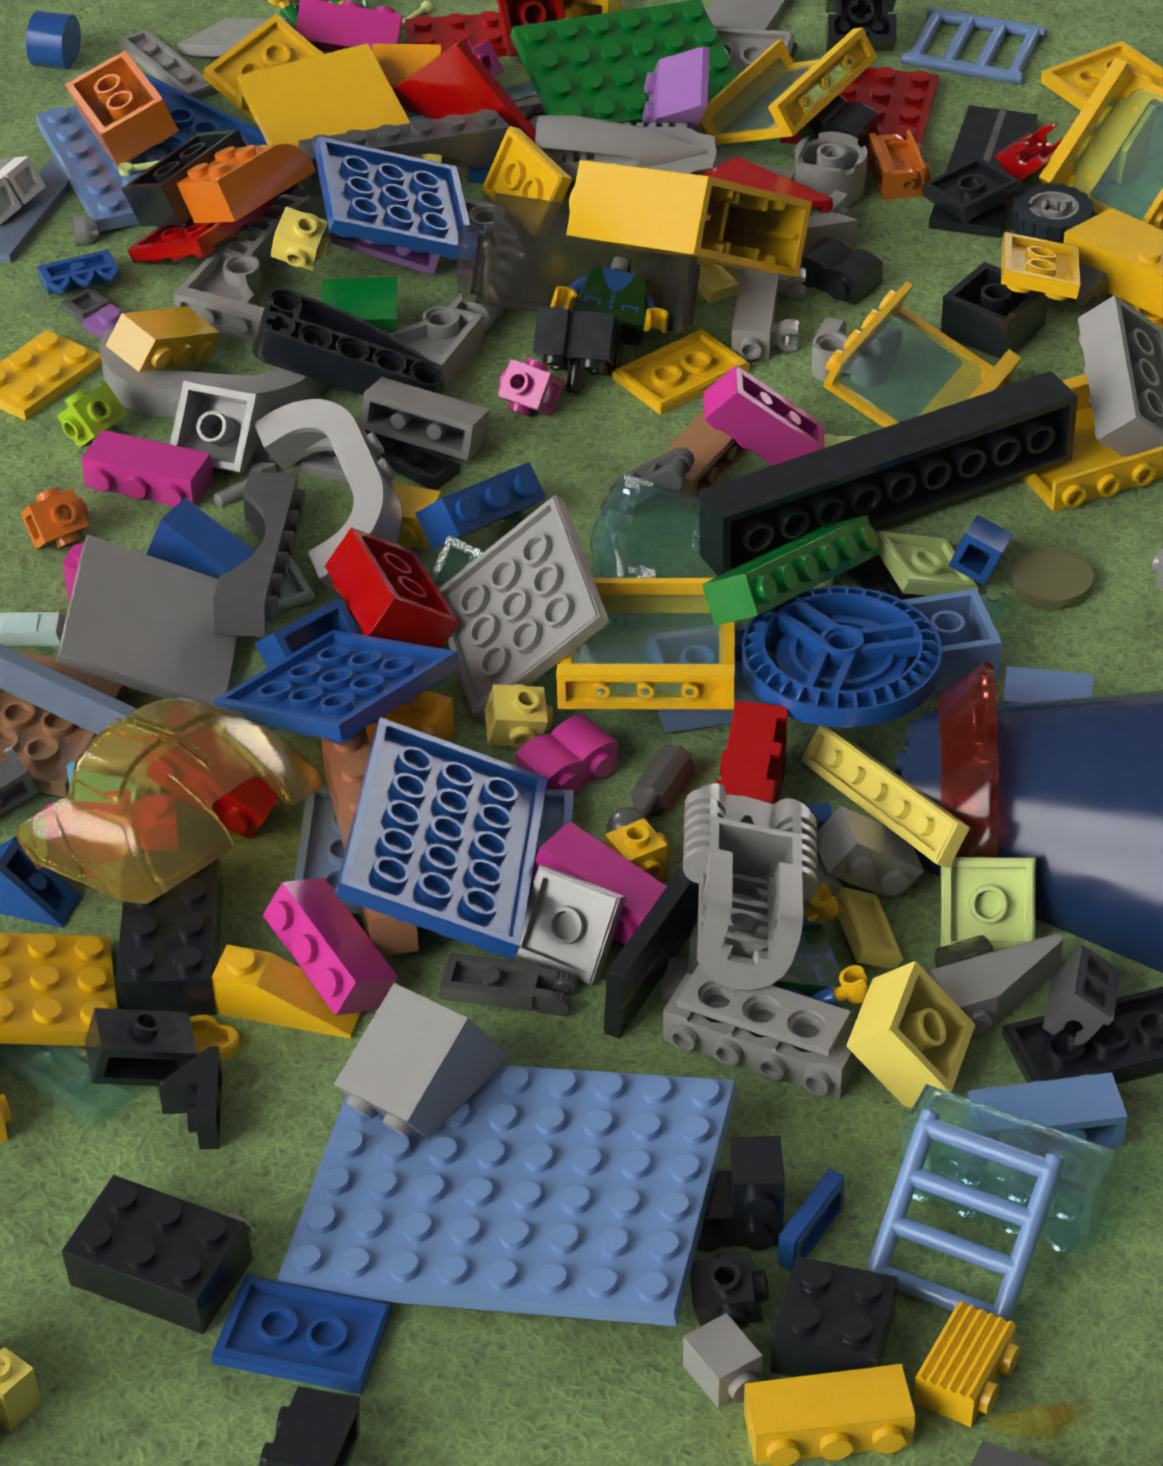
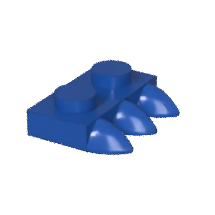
(78, 272)

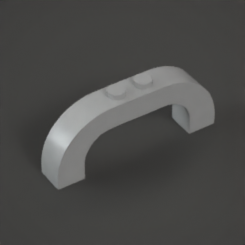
(159, 390)
(326, 426)

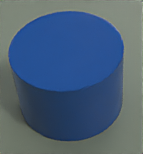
(53, 39)

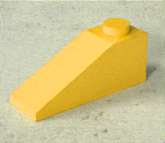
(275, 992)

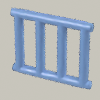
(982, 66)
(913, 1176)

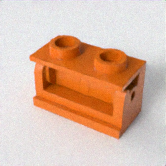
(897, 165)

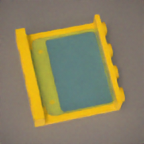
(782, 96)
(1116, 147)
(908, 366)
(652, 651)

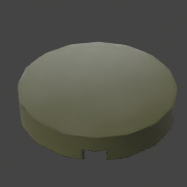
(1051, 579)

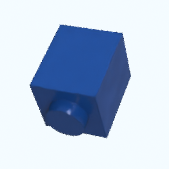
(980, 549)

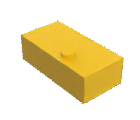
(1127, 253)

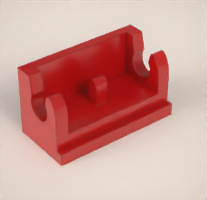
(1028, 153)

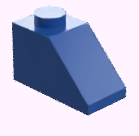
(31, 892)

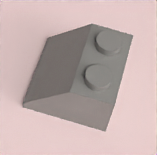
(219, 423)

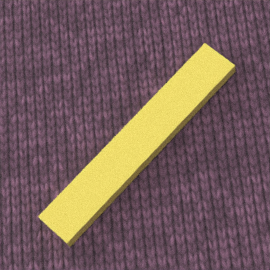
(885, 795)

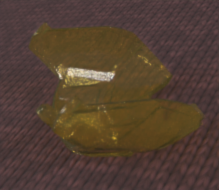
(144, 803)

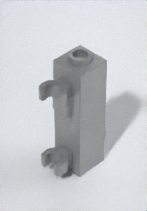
(755, 314)

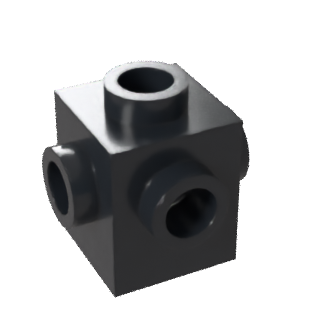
(728, 1286)

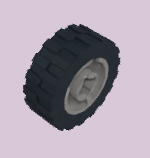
(1050, 211)

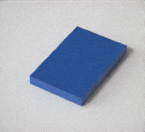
(302, 1334)

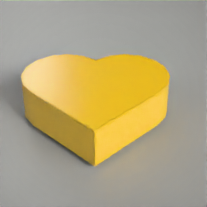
(209, 1033)

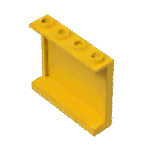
(320, 96)
(1094, 468)

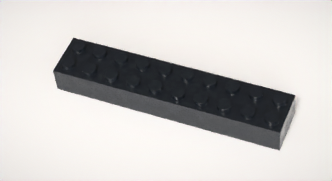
(892, 471)

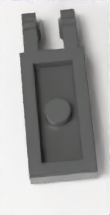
(507, 984)

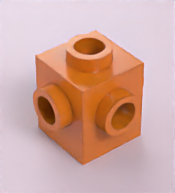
(56, 518)

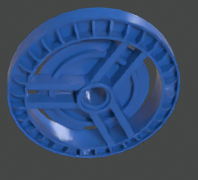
(842, 657)

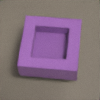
(103, 319)

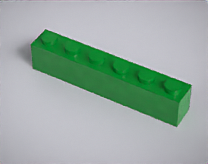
(790, 570)

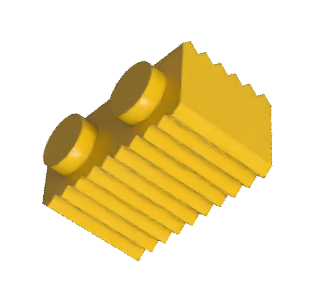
(966, 1364)

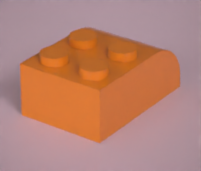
(122, 108)
(242, 180)

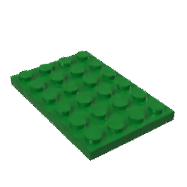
(601, 60)

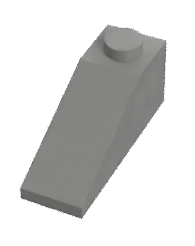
(999, 981)

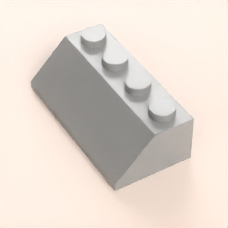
(1124, 376)

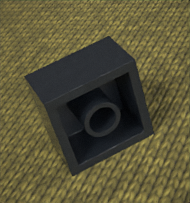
(990, 314)
(832, 1319)

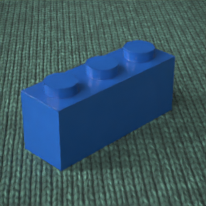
(481, 505)

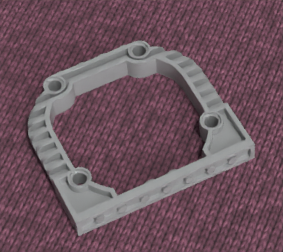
(230, 282)

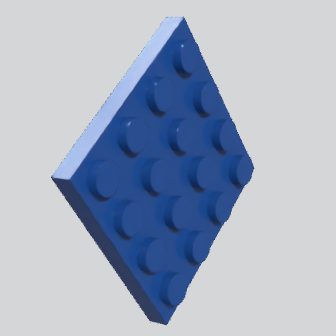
(391, 197)
(339, 684)

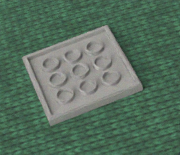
(522, 605)
(145, 625)

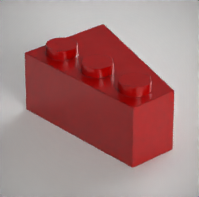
(755, 751)

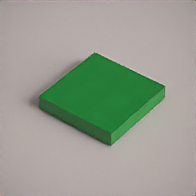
(366, 298)

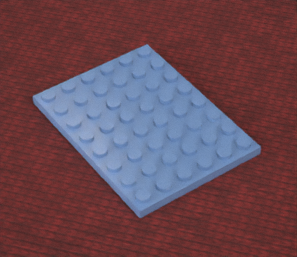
(525, 1201)

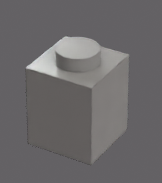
(721, 1360)

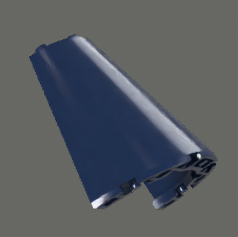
(1084, 802)

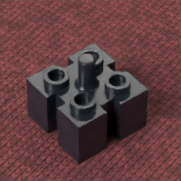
(869, 14)
(578, 342)

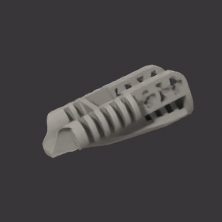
(663, 148)
(752, 877)

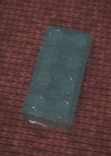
(1082, 1189)

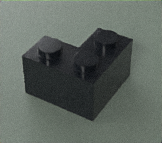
(747, 1198)

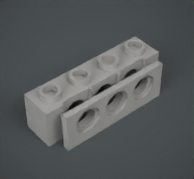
(763, 1031)

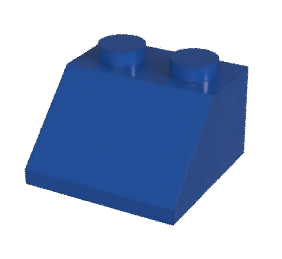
(305, 630)

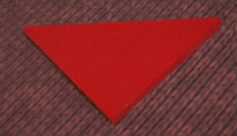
(460, 86)
(749, 174)

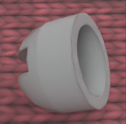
(84, 230)

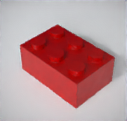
(390, 591)

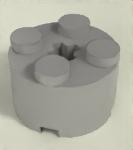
(832, 164)

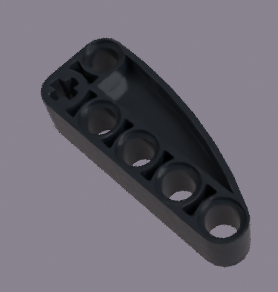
(336, 346)

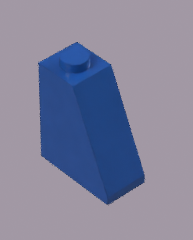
(197, 542)

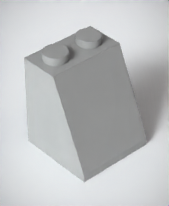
(417, 1063)

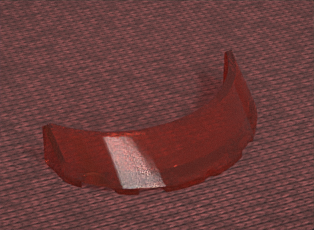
(971, 758)

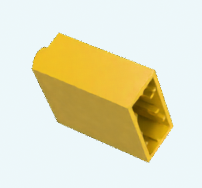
(689, 216)

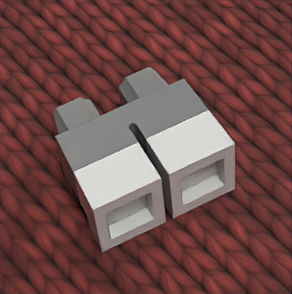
(17, 184)

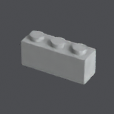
(424, 418)

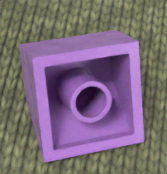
(678, 89)

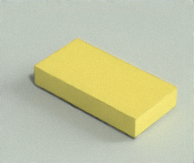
(716, 283)
(867, 929)

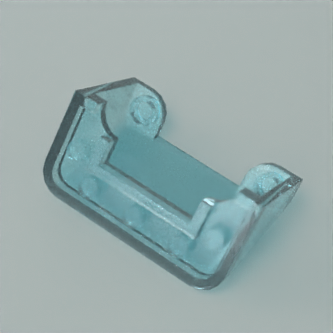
(647, 533)

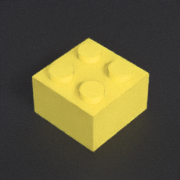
(910, 1033)

